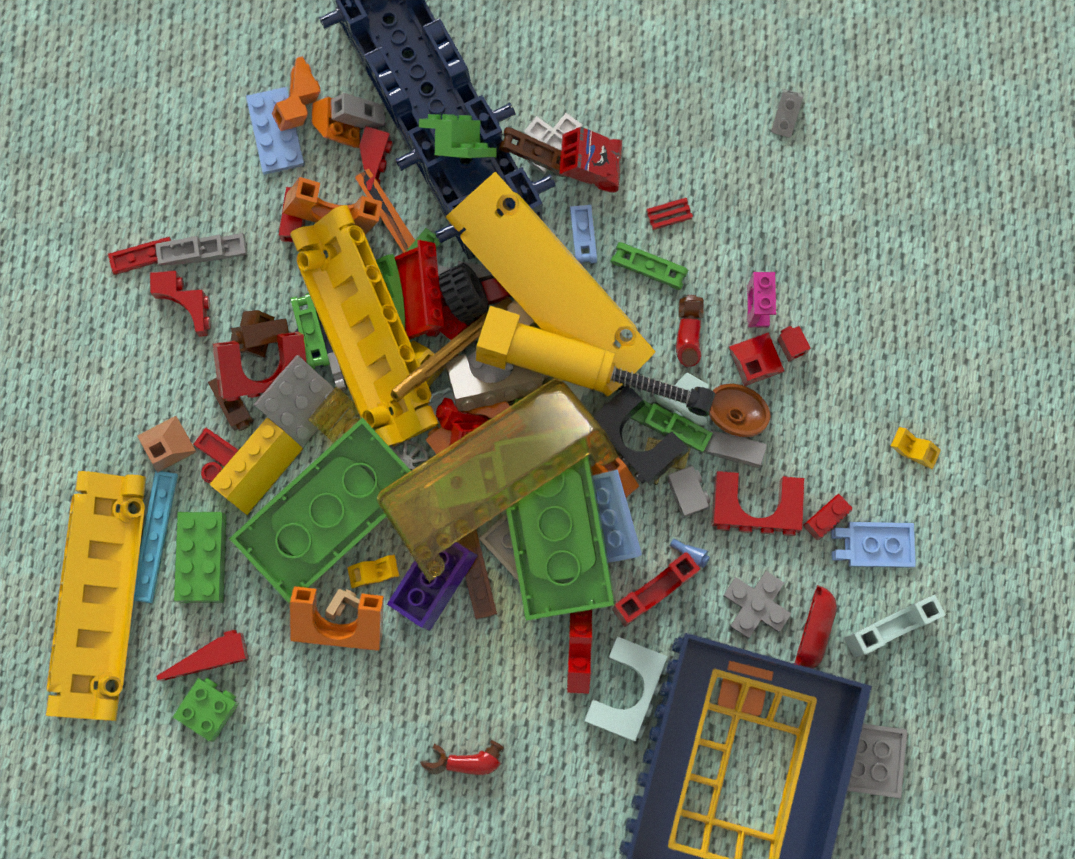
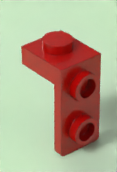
(448, 414)

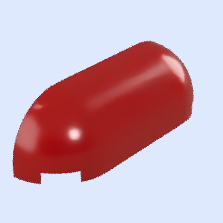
(817, 629)

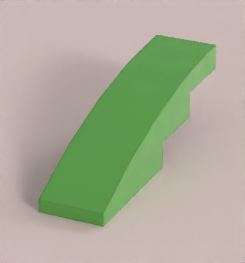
(392, 280)
(665, 422)

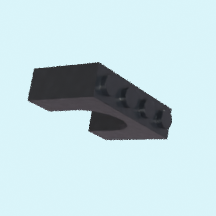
(648, 464)

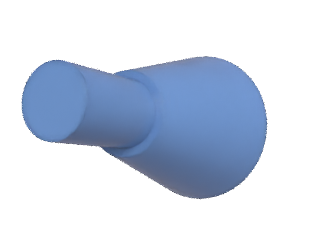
(699, 555)

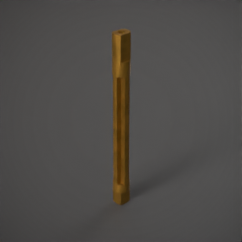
(444, 355)

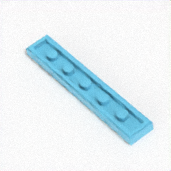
(154, 535)

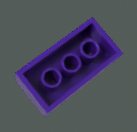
(426, 600)

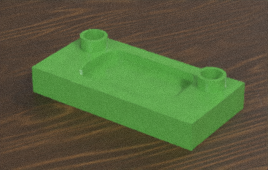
(321, 511)
(561, 546)

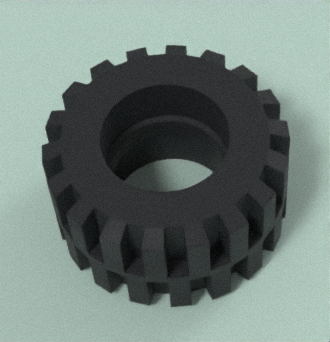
(463, 292)

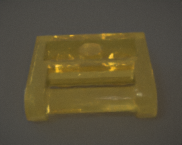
(329, 413)

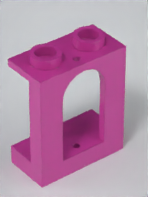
(762, 295)

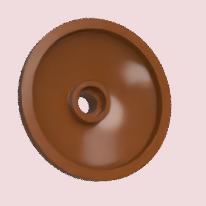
(739, 410)

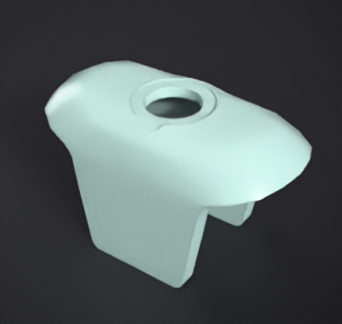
(687, 382)

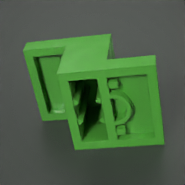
(457, 136)

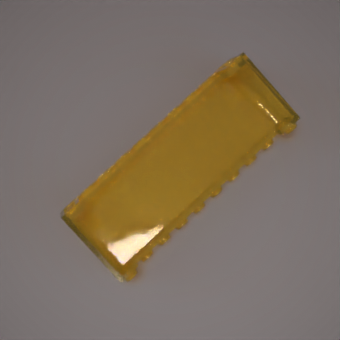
(491, 471)

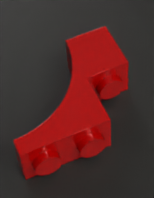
(168, 286)
(579, 652)

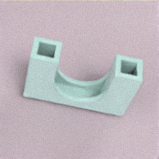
(894, 626)
(649, 666)

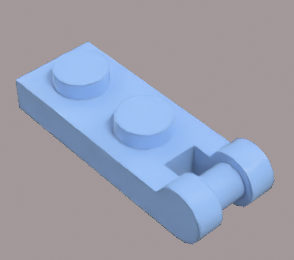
(583, 233)

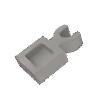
(336, 371)

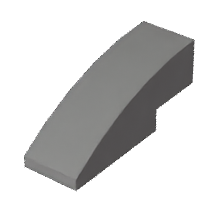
(736, 449)

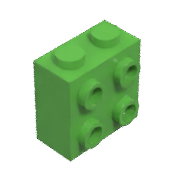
(206, 709)

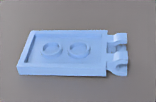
(876, 544)

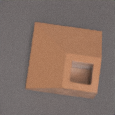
(166, 444)

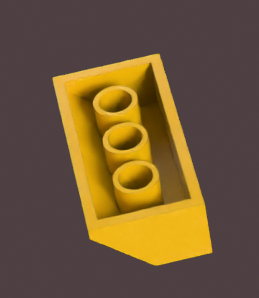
(256, 466)

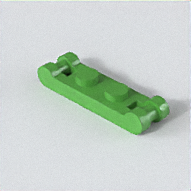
(649, 265)
(309, 325)

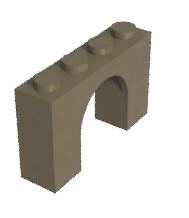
(473, 393)

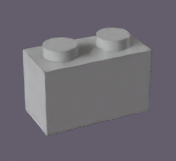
(688, 491)

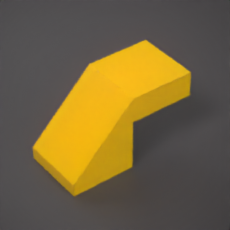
(914, 448)
(373, 571)

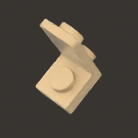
(337, 604)

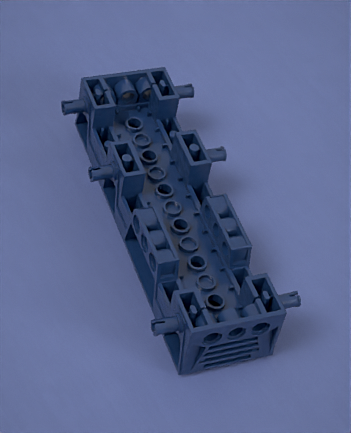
(399, 85)

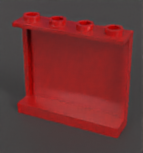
(420, 289)

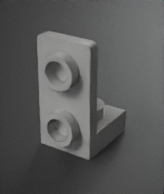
(787, 113)

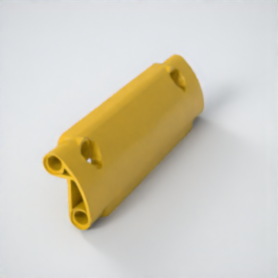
(545, 274)
(362, 325)
(95, 596)

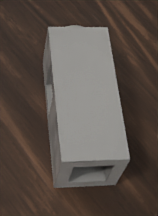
(357, 111)

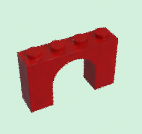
(229, 371)
(729, 514)
(656, 590)

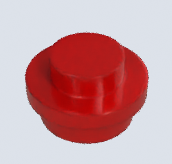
(210, 471)

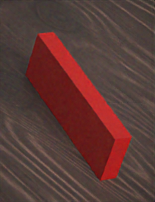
(135, 257)

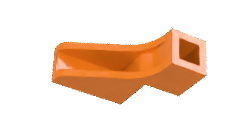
(303, 91)

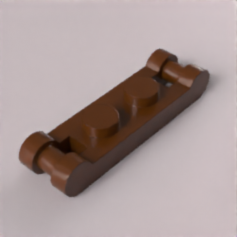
(531, 150)

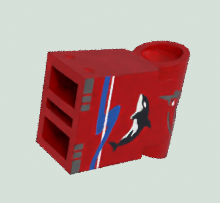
(591, 158)

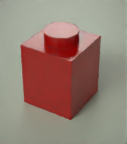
(793, 342)

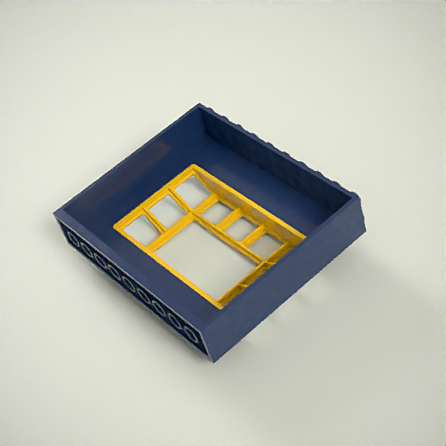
(817, 770)

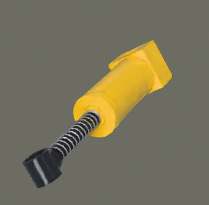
(511, 342)

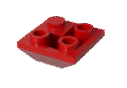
(756, 359)

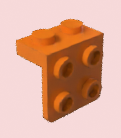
(730, 690)

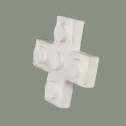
(552, 136)

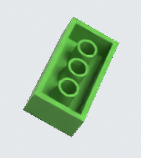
(200, 557)

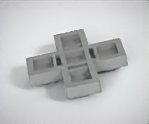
(757, 604)

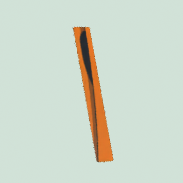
(388, 213)

